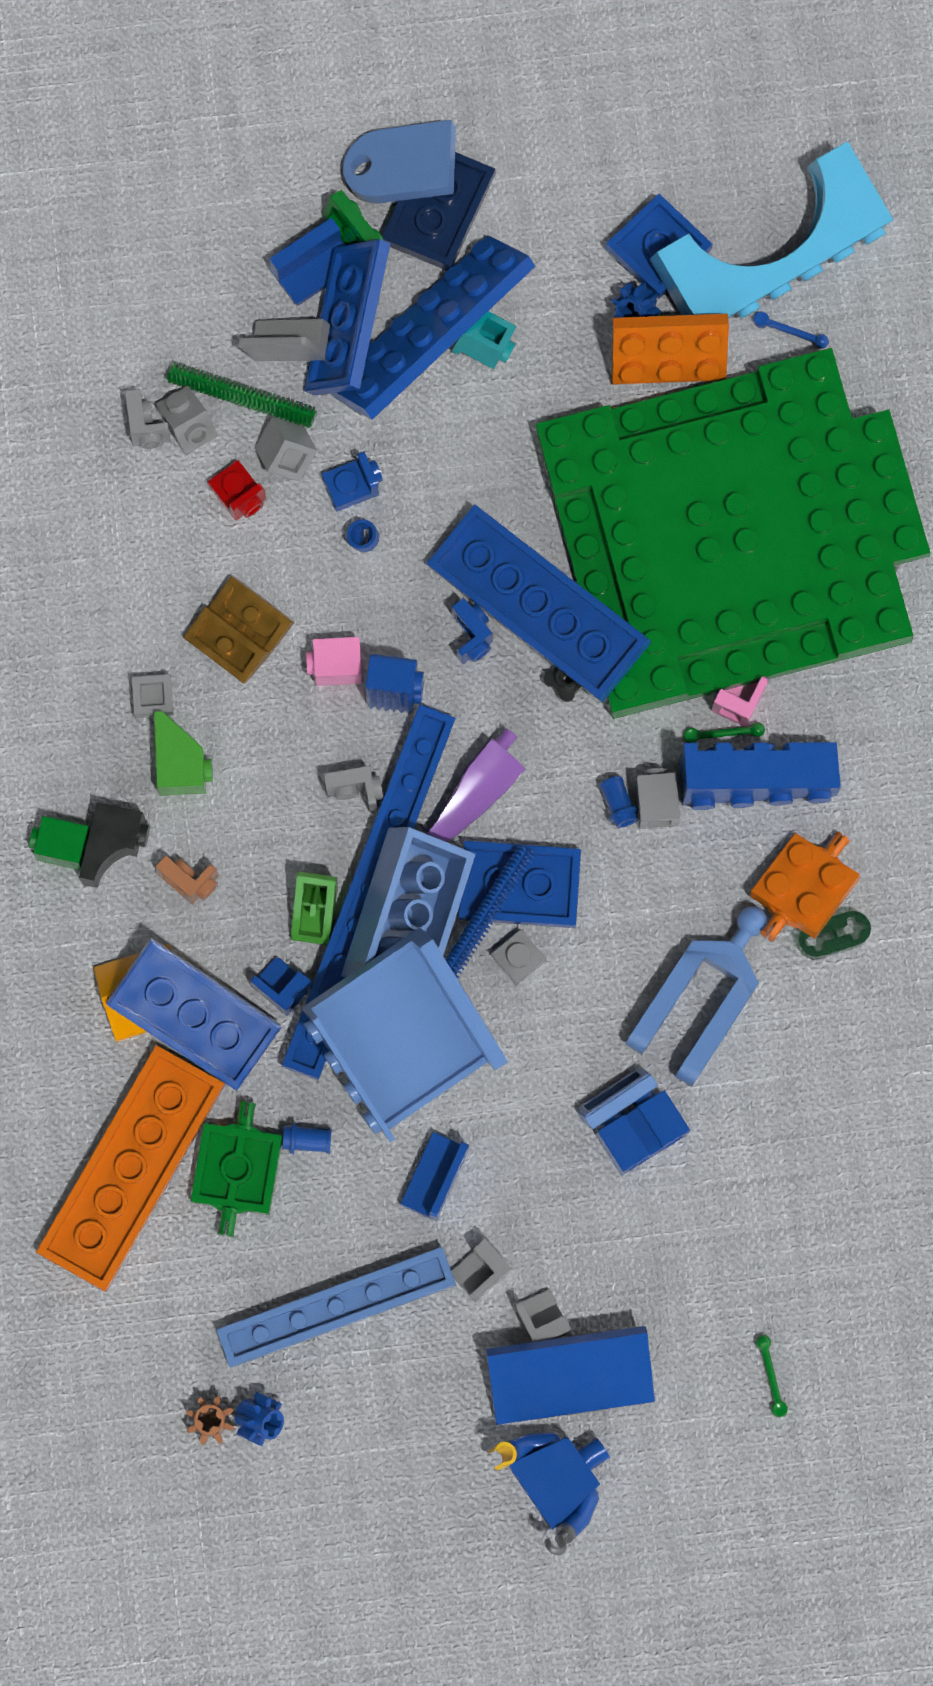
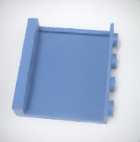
(401, 1031)

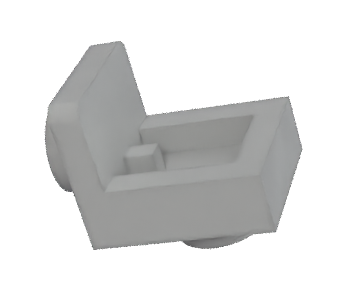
(187, 419)

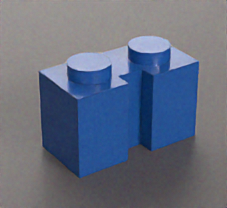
(642, 1132)

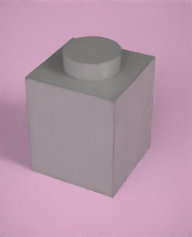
(657, 799)

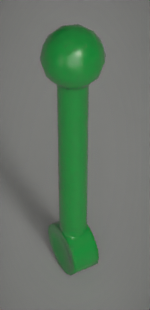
(693, 735)
(779, 1408)

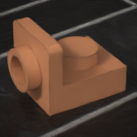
(180, 878)

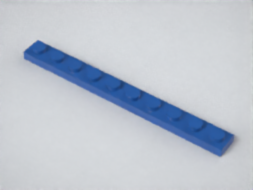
(398, 809)

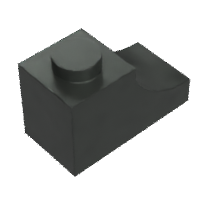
(112, 835)

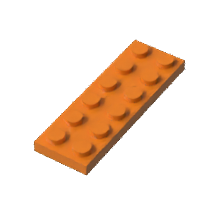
(130, 1168)

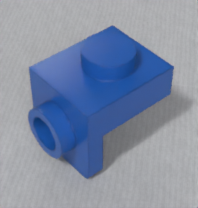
(473, 622)

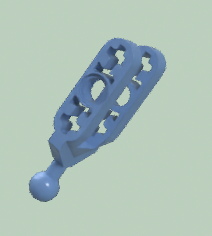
(728, 959)

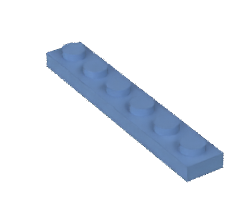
(336, 1307)

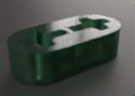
(836, 944)

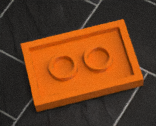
(669, 348)

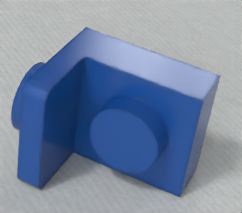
(353, 482)

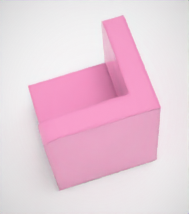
(740, 702)

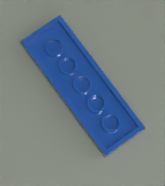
(436, 323)
(539, 603)

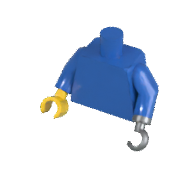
(556, 1480)

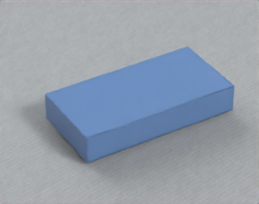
(616, 1097)

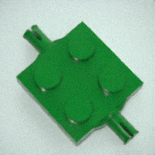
(236, 1169)

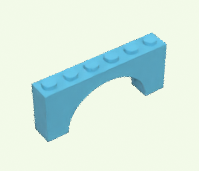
(843, 215)

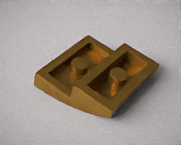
(239, 630)

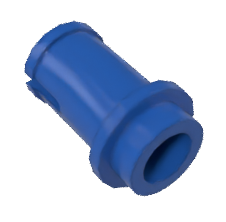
(619, 802)
(306, 1139)

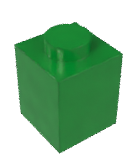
(59, 842)

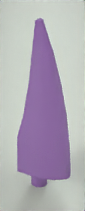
(479, 787)

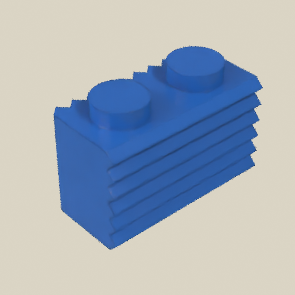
(393, 683)

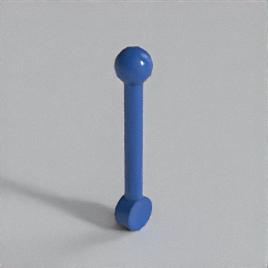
(762, 320)

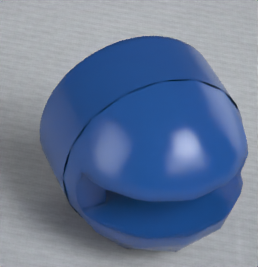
(355, 535)

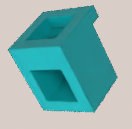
(487, 340)

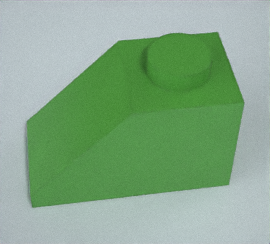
(179, 760)

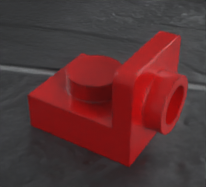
(238, 491)

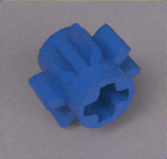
(636, 302)
(259, 1419)

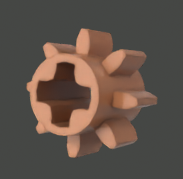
(206, 1410)

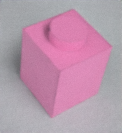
(335, 661)

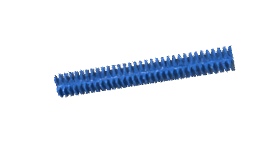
(488, 909)

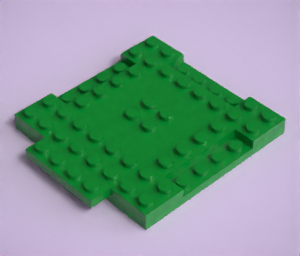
(738, 527)

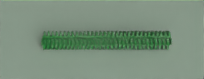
(241, 395)

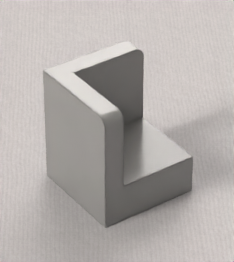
(286, 448)
(481, 1270)
(542, 1317)

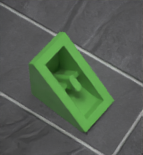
(314, 908)

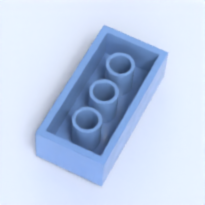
(412, 887)

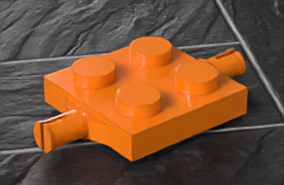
(804, 886)

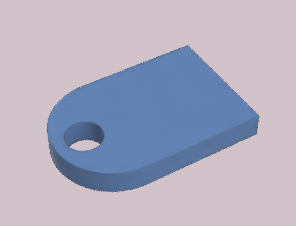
(404, 162)

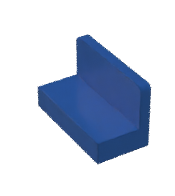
(306, 263)
(435, 1176)

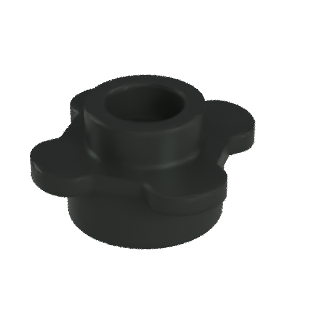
(564, 689)

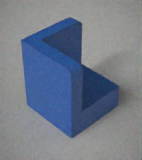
(281, 985)

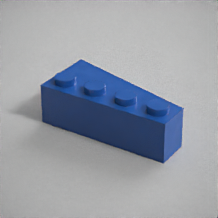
(758, 774)

